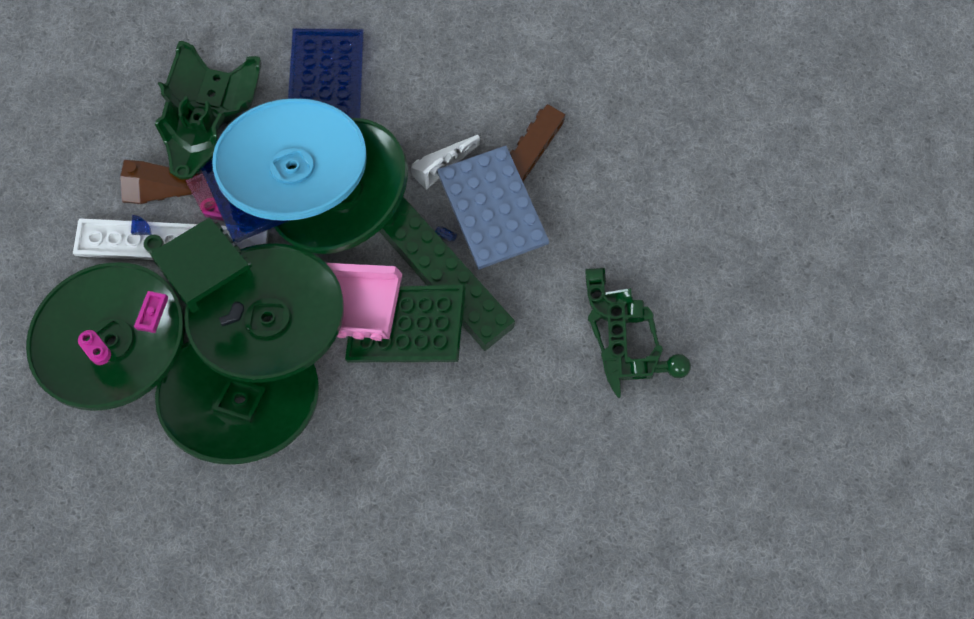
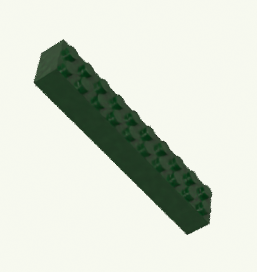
(440, 266)

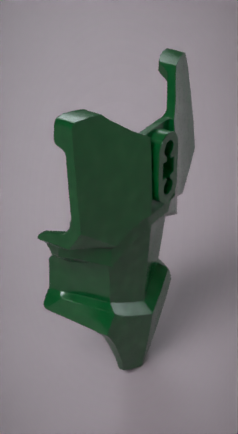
(192, 116)

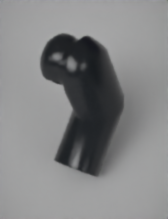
(234, 315)

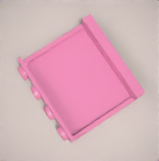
(368, 298)

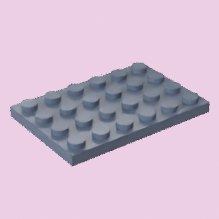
(492, 207)

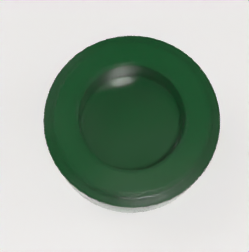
(152, 243)

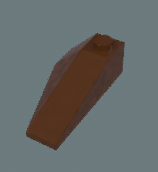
(149, 182)

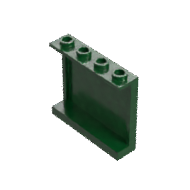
(200, 262)

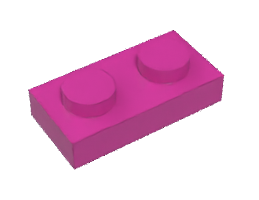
(151, 312)

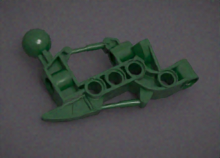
(633, 311)

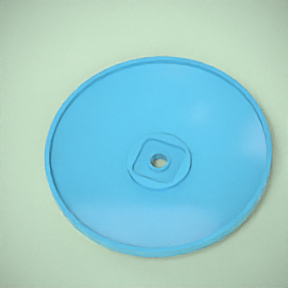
(266, 140)

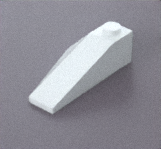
(426, 169)

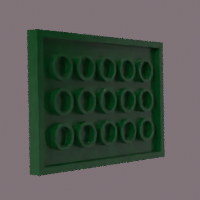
(422, 330)

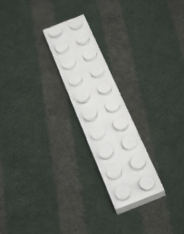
(115, 239)

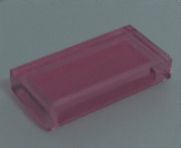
(201, 192)

